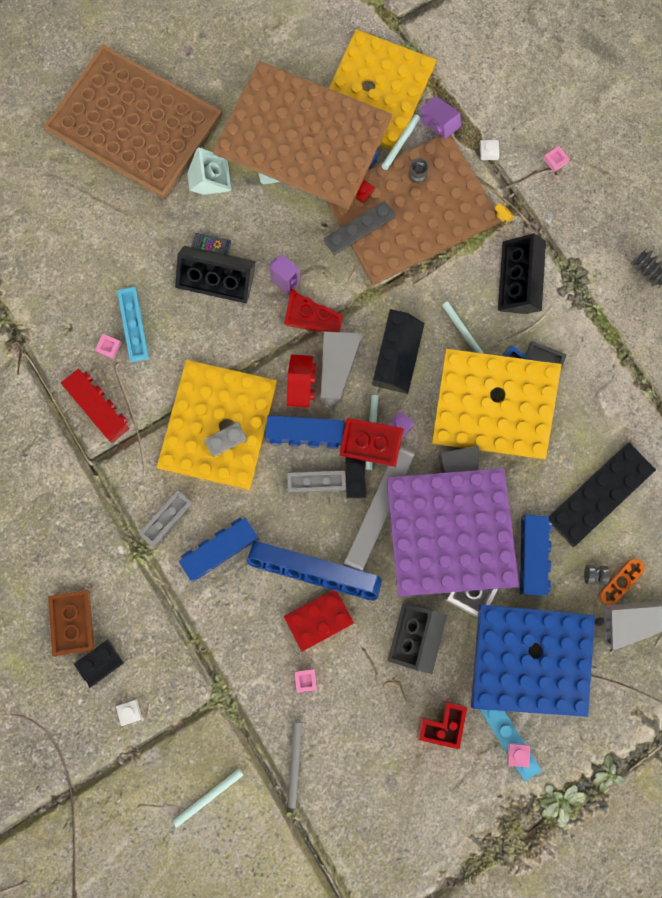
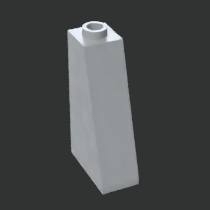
(338, 358)
(631, 622)

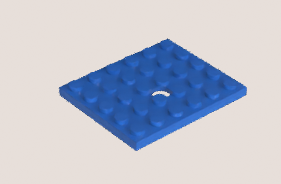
(514, 681)

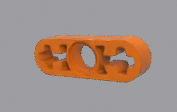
(629, 582)

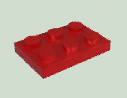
(371, 442)
(318, 620)

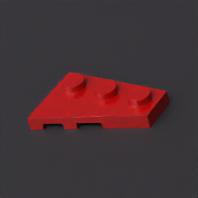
(309, 315)

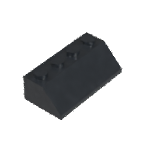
(214, 274)
(522, 275)
(398, 352)

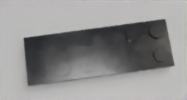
(601, 494)

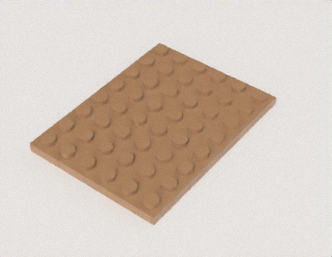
(133, 121)
(303, 134)
(427, 215)

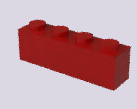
(95, 406)

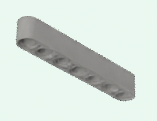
(376, 514)

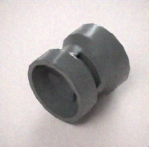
(418, 170)
(596, 575)

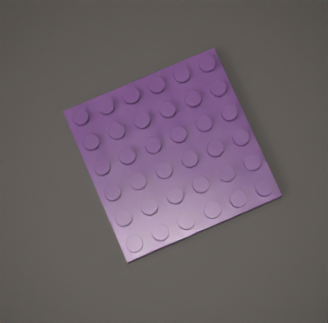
(452, 532)

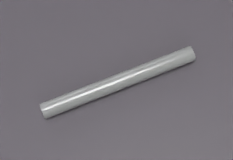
(294, 765)

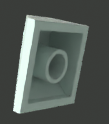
(208, 173)

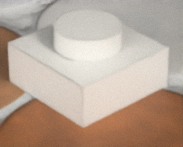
(489, 149)
(129, 712)

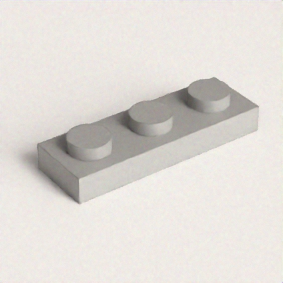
(316, 481)
(165, 518)

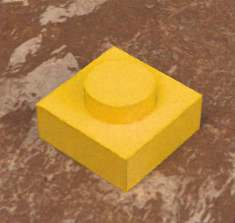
(504, 213)

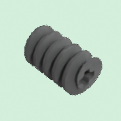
(650, 267)

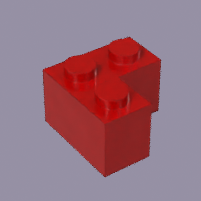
(299, 380)
(446, 731)

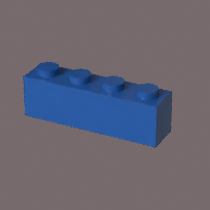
(304, 431)
(218, 550)
(534, 555)

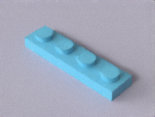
(133, 324)
(507, 733)

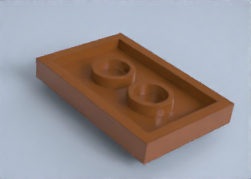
(71, 623)

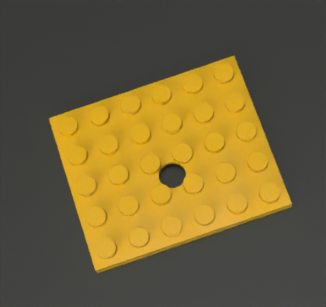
(398, 78)
(201, 403)
(512, 426)

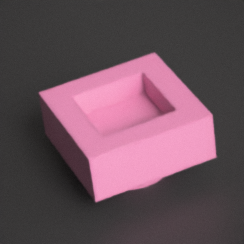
(556, 159)
(108, 346)
(305, 680)
(518, 755)

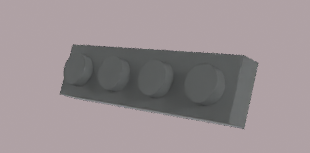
(359, 227)

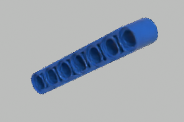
(314, 571)

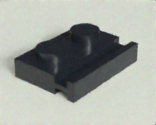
(99, 663)

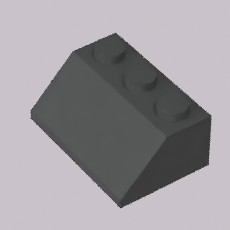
(417, 638)

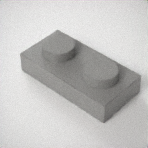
(225, 439)

